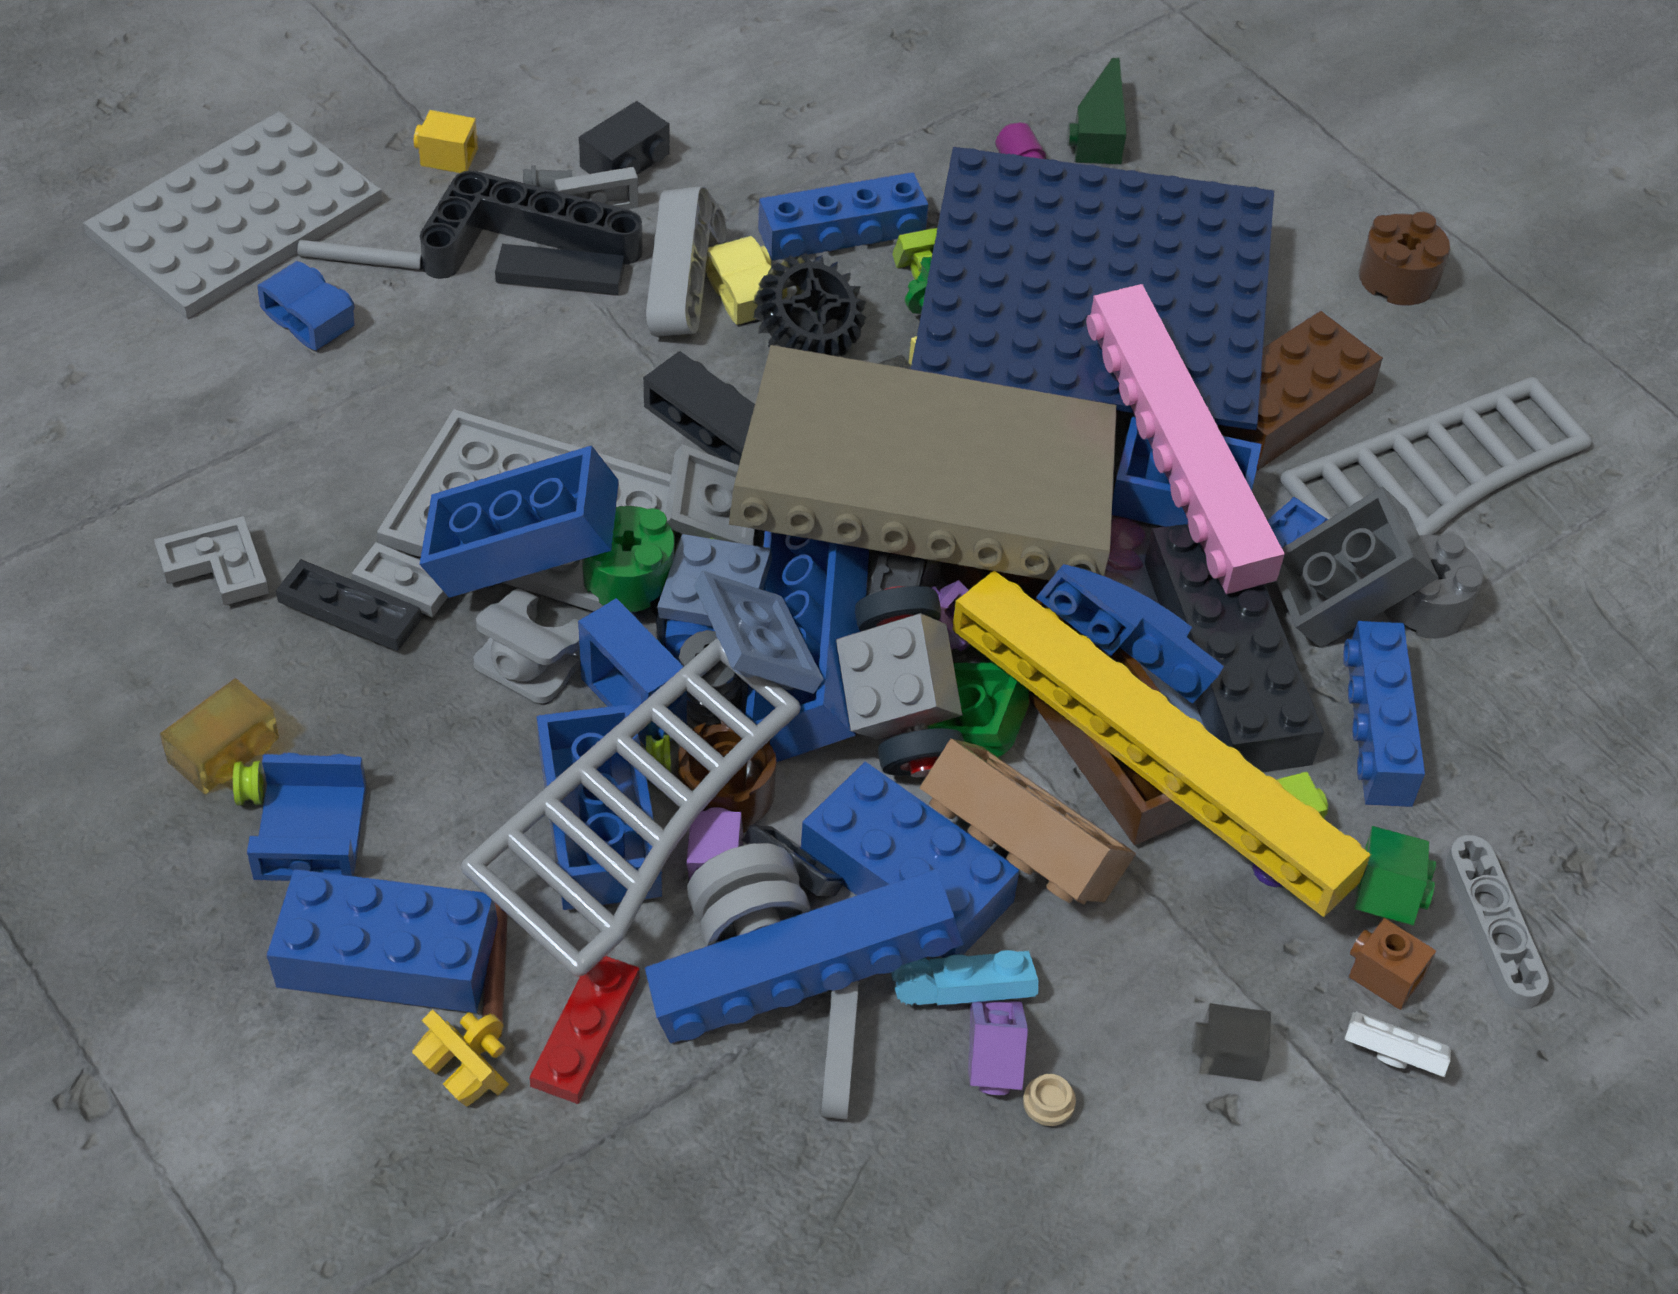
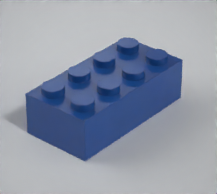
(520, 522)
(561, 743)
(884, 834)
(383, 940)

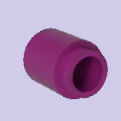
(1019, 140)

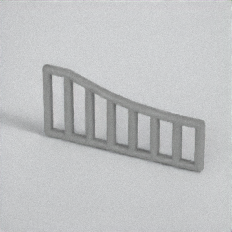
(1434, 427)
(663, 841)

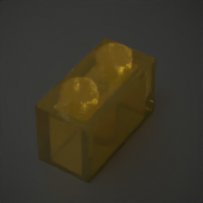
(217, 733)

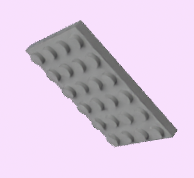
(232, 213)
(478, 448)

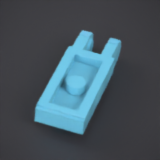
(967, 979)

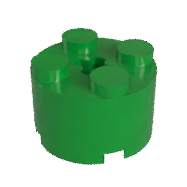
(637, 560)

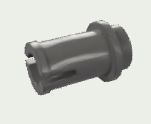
(544, 178)

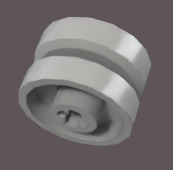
(745, 891)

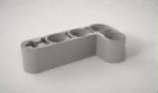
(684, 229)

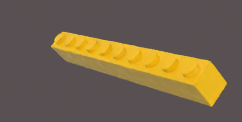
(1161, 743)

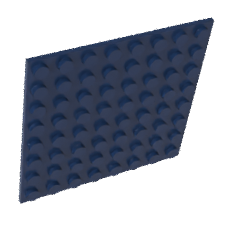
(1038, 238)

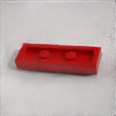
(584, 1029)

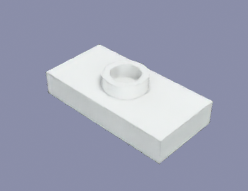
(1398, 1045)

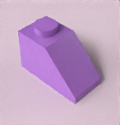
(997, 1046)

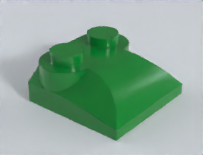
(990, 706)

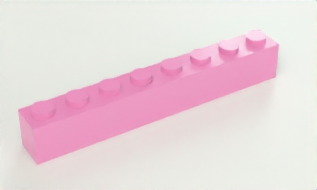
(1185, 440)

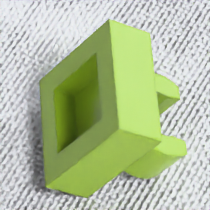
(912, 248)

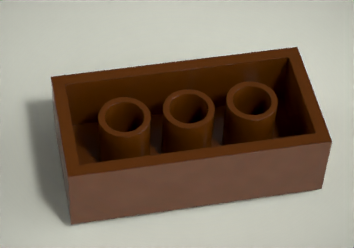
(1307, 383)

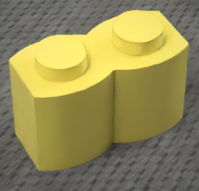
(735, 275)

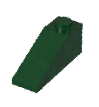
(1100, 120)

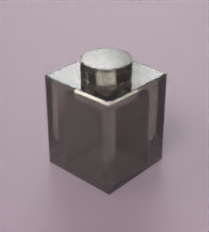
(1233, 1042)

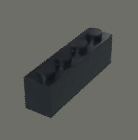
(699, 406)

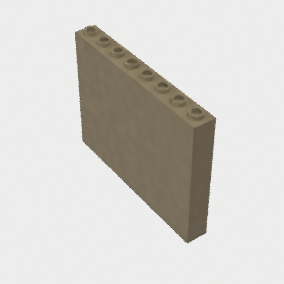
(927, 466)

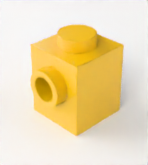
(446, 141)

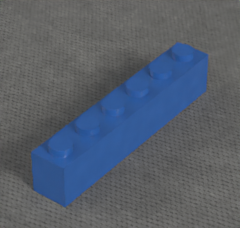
(803, 956)

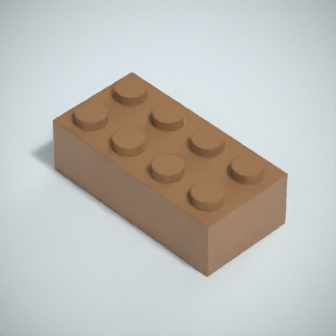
(1027, 822)

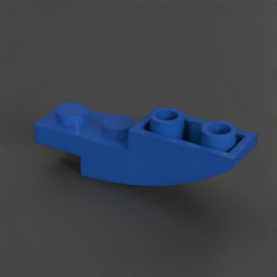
(1124, 618)

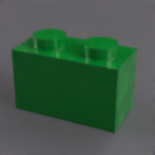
(1396, 876)

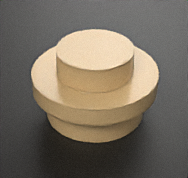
(1049, 1100)

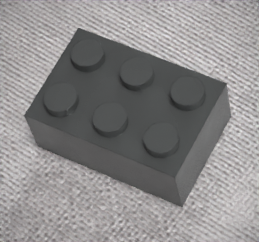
(1353, 567)

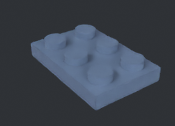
(757, 633)

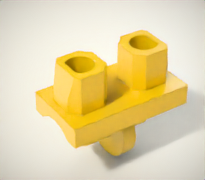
(475, 1073)

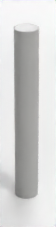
(360, 254)

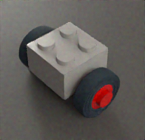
(901, 678)

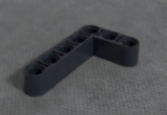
(525, 212)

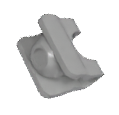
(525, 654)

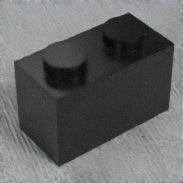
(625, 140)

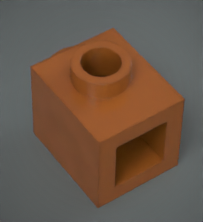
(1390, 962)

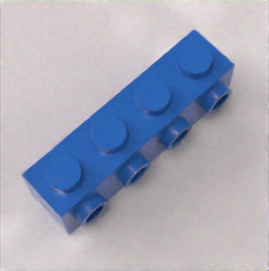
(842, 216)
(1384, 714)

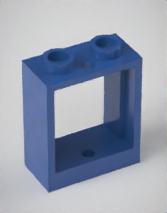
(626, 662)

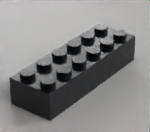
(1260, 693)

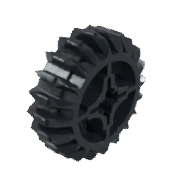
(819, 298)

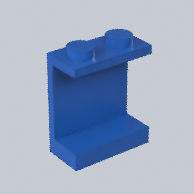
(309, 816)

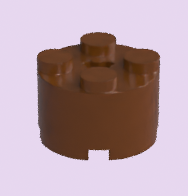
(1404, 257)
(749, 790)

